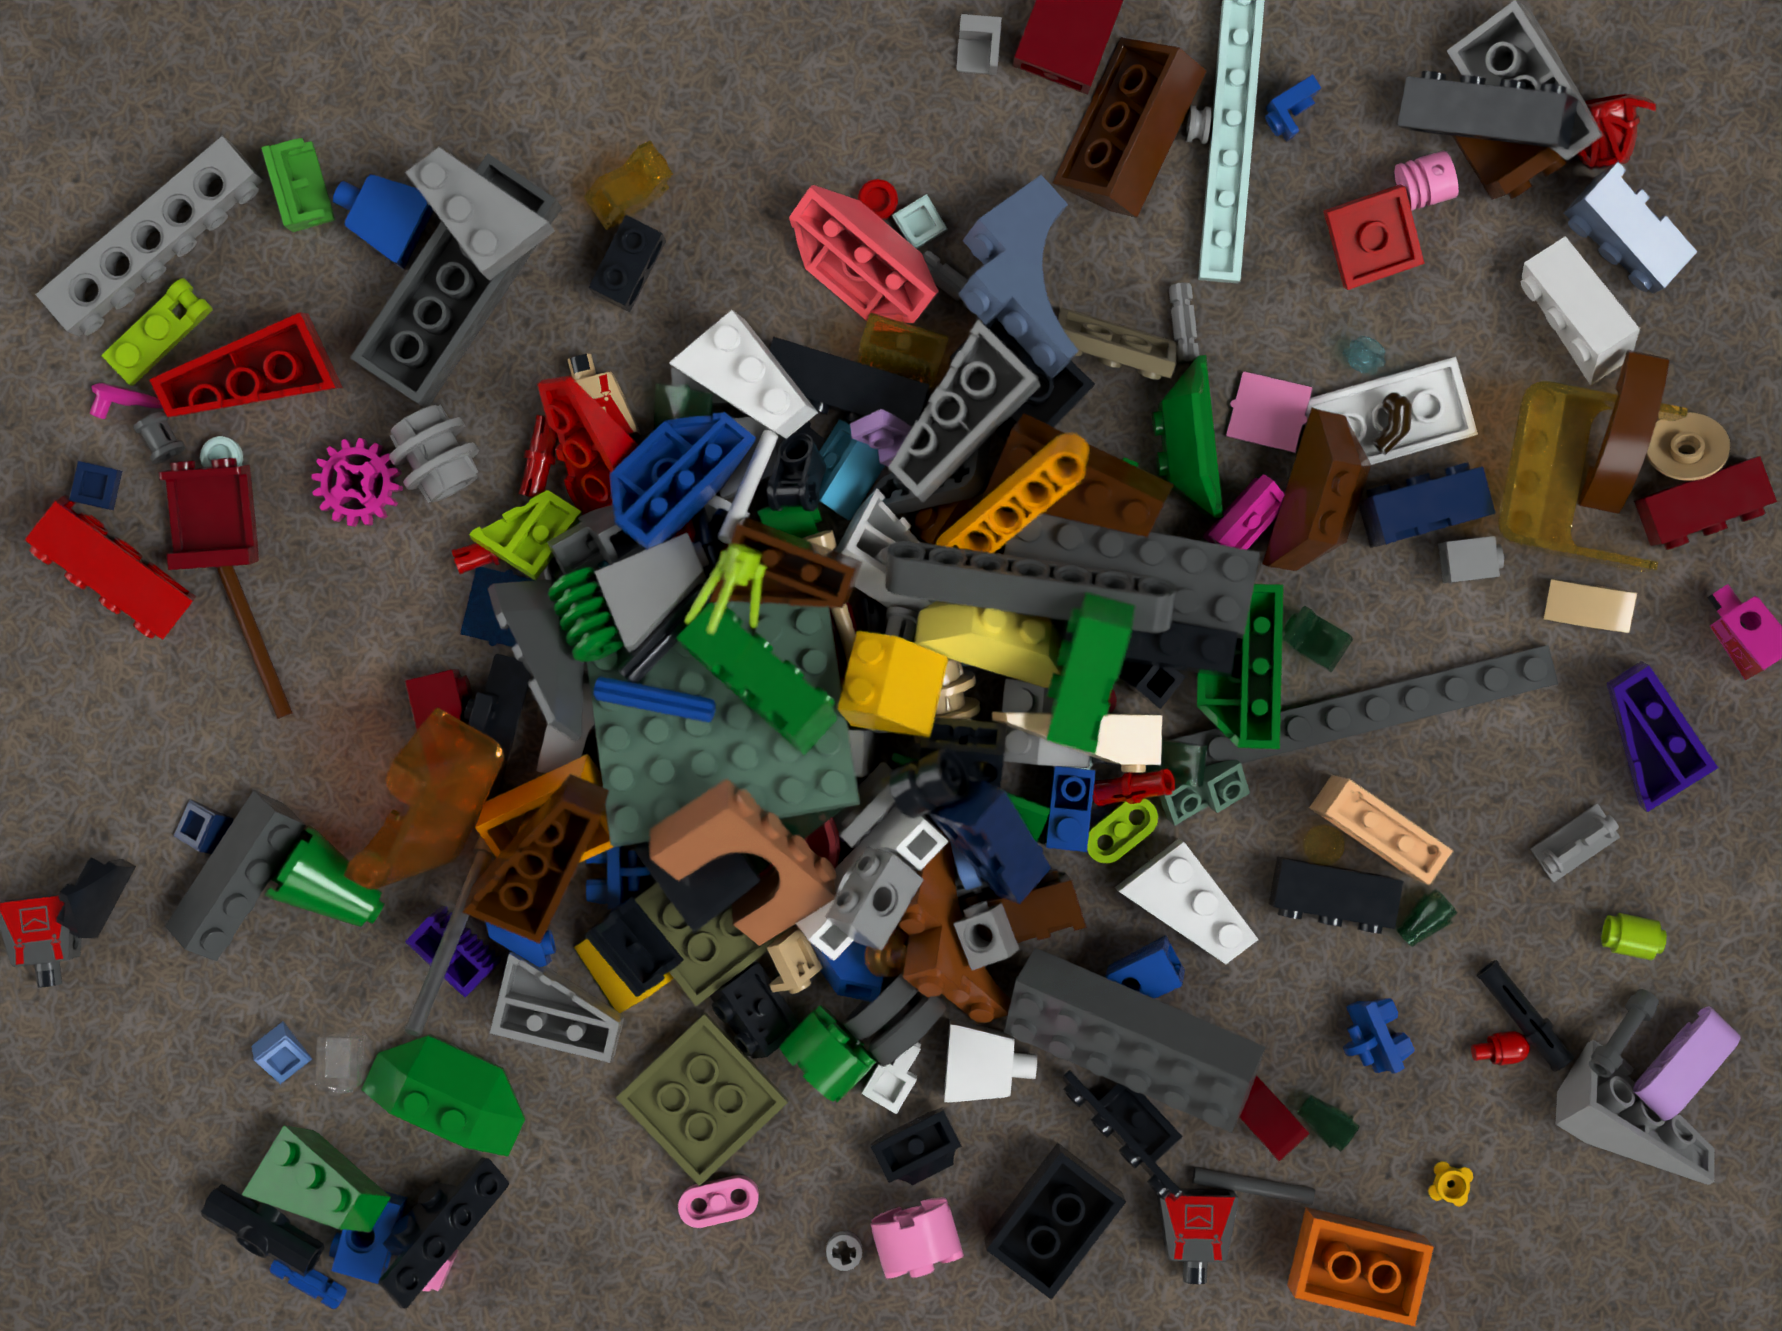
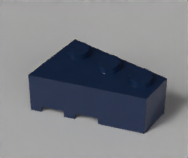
(1426, 504)
(994, 840)

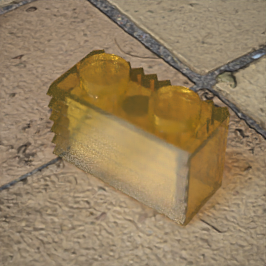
(902, 349)

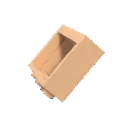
(1381, 829)

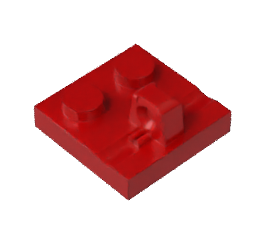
(1374, 237)

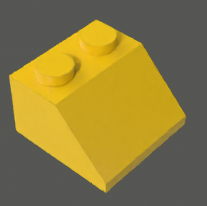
(892, 685)

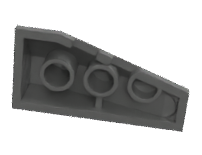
(543, 651)

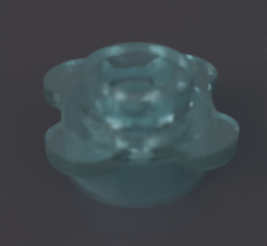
(1365, 355)

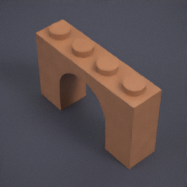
(731, 822)

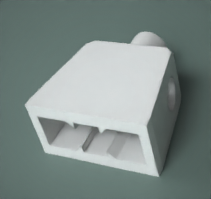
(982, 1063)

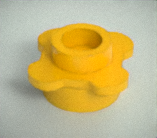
(1459, 1192)

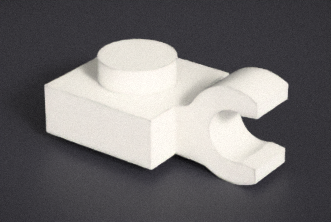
(892, 1082)

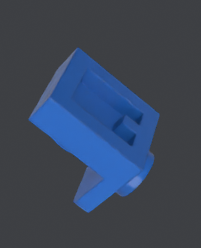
(1295, 100)

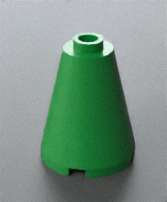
(315, 881)

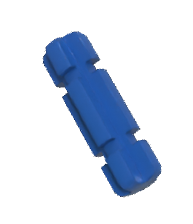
(312, 1284)

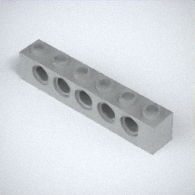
(66, 292)

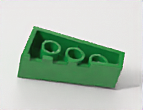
(760, 678)

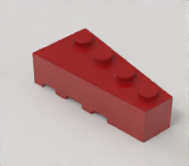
(255, 369)
(109, 568)

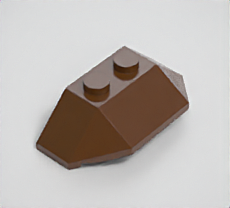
(1319, 493)

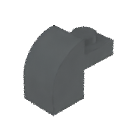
(593, 541)

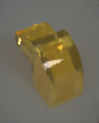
(629, 186)

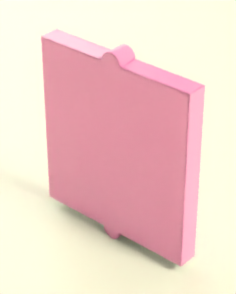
(1269, 412)

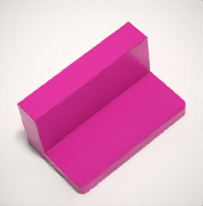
(1247, 515)

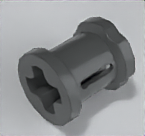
(159, 437)

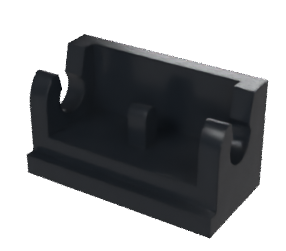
(634, 946)

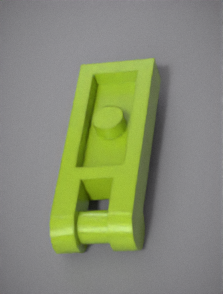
(156, 332)

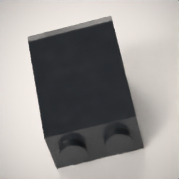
(708, 888)

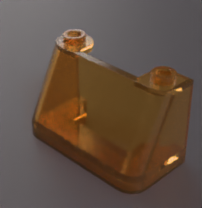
(445, 780)

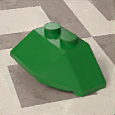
(1189, 441)
(1249, 701)
(447, 1094)

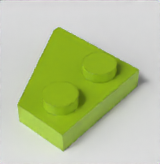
(525, 530)

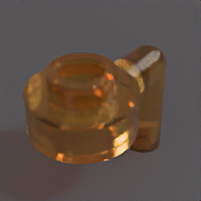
(880, 962)

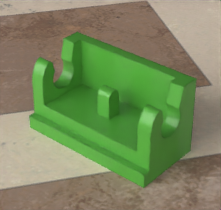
(298, 184)

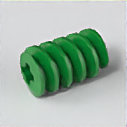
(582, 616)

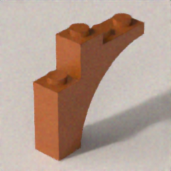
(934, 951)

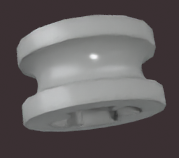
(1198, 124)
(836, 1259)

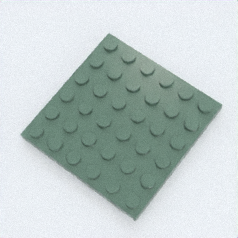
(666, 761)

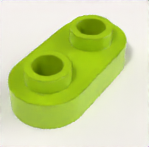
(1121, 830)

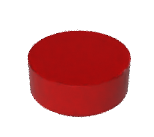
(879, 197)

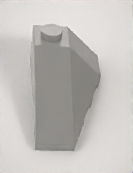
(1518, 49)

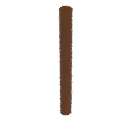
(254, 641)

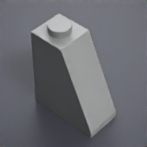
(651, 586)

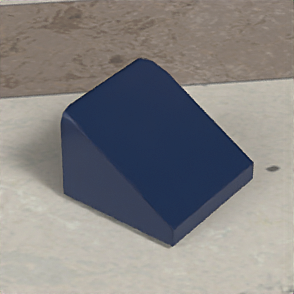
(202, 827)

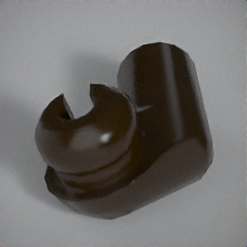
(1399, 422)

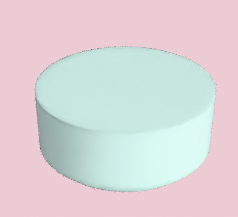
(219, 448)

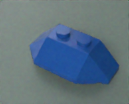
(675, 475)

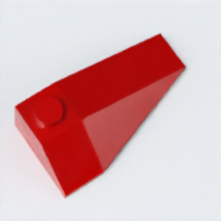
(588, 441)

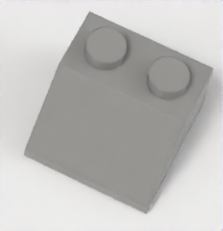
(1027, 748)

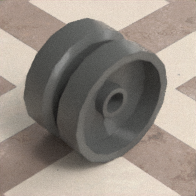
(900, 1021)

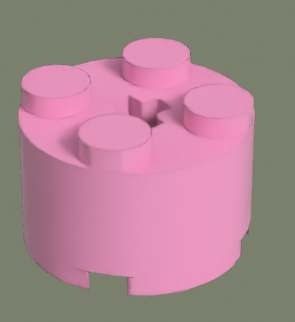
(916, 1238)

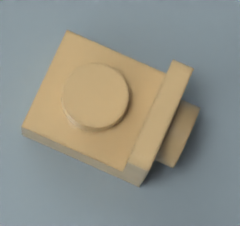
(794, 961)

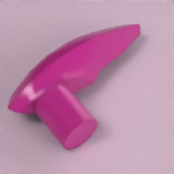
(110, 393)

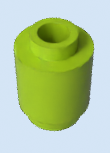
(1633, 936)

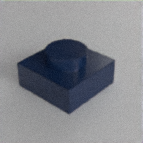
(95, 485)

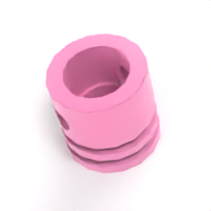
(1428, 179)

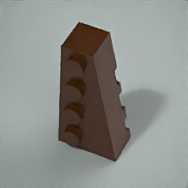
(1108, 494)
(536, 867)

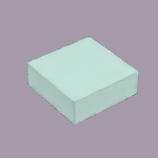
(919, 222)

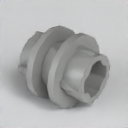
(434, 454)

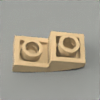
(1590, 606)

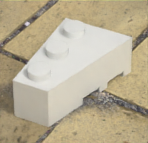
(1580, 309)

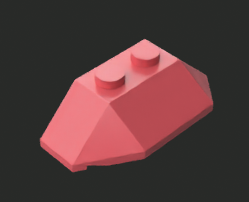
(861, 257)

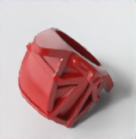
(1618, 123)

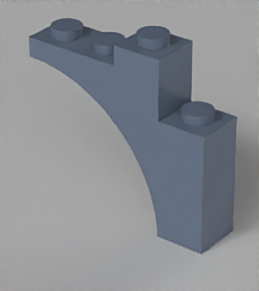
(1012, 281)

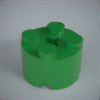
(827, 1054)

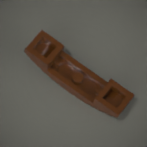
(1628, 432)

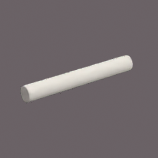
(748, 485)

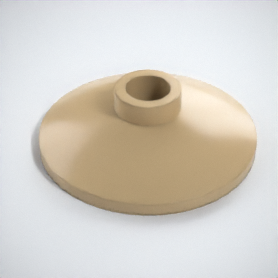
(1694, 434)

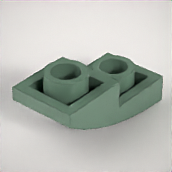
(1222, 786)

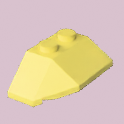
(992, 640)

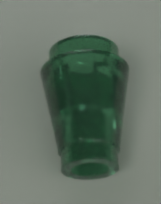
(1427, 917)
(1328, 1122)

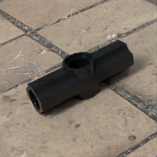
(262, 1230)

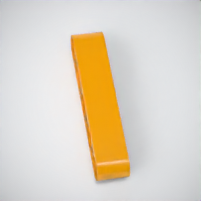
(1021, 496)

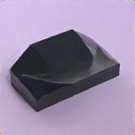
(917, 1148)

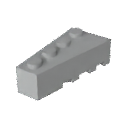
(963, 412)

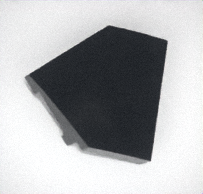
(93, 896)

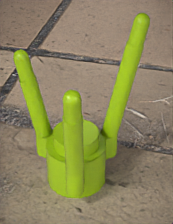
(739, 566)

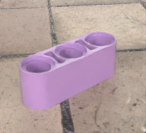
(1686, 1064)

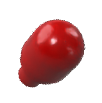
(1502, 1048)

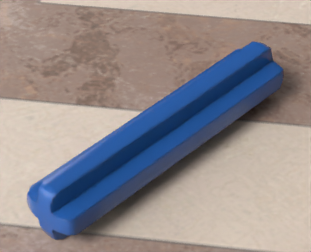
(654, 699)

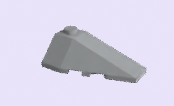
(1615, 1119)

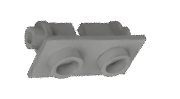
(1576, 842)

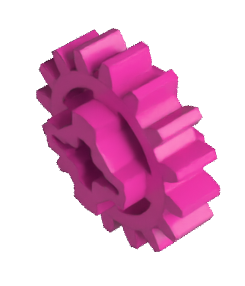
(341, 492)

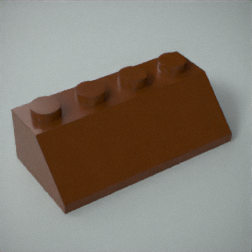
(1130, 125)

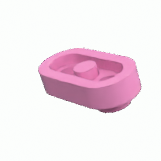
(720, 1205)

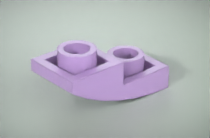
(882, 432)

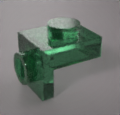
(1316, 638)

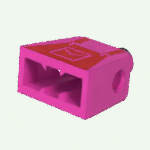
(1752, 647)

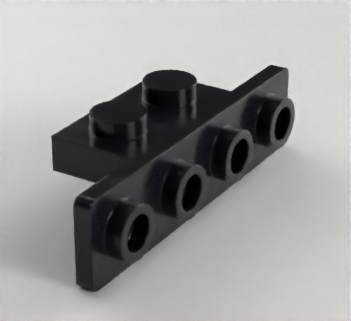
(499, 707)
(1135, 1124)
(437, 1228)

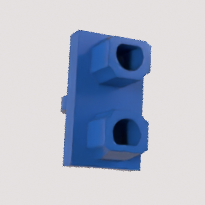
(611, 889)
(1372, 1039)

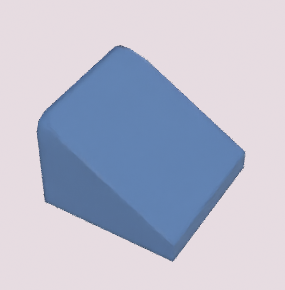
(280, 1053)

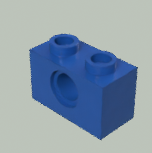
(367, 1258)

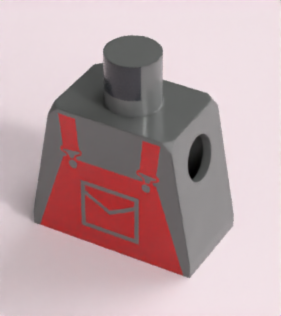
(36, 937)
(1198, 1229)

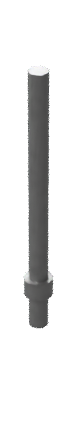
(448, 943)

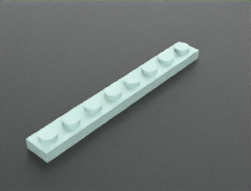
(1231, 140)

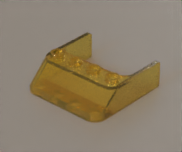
(1548, 470)

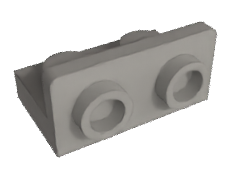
(875, 803)

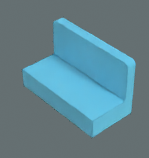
(849, 471)

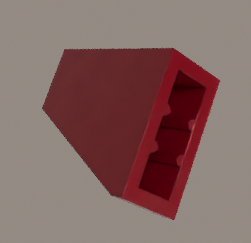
(1272, 1121)

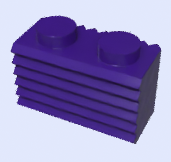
(471, 958)

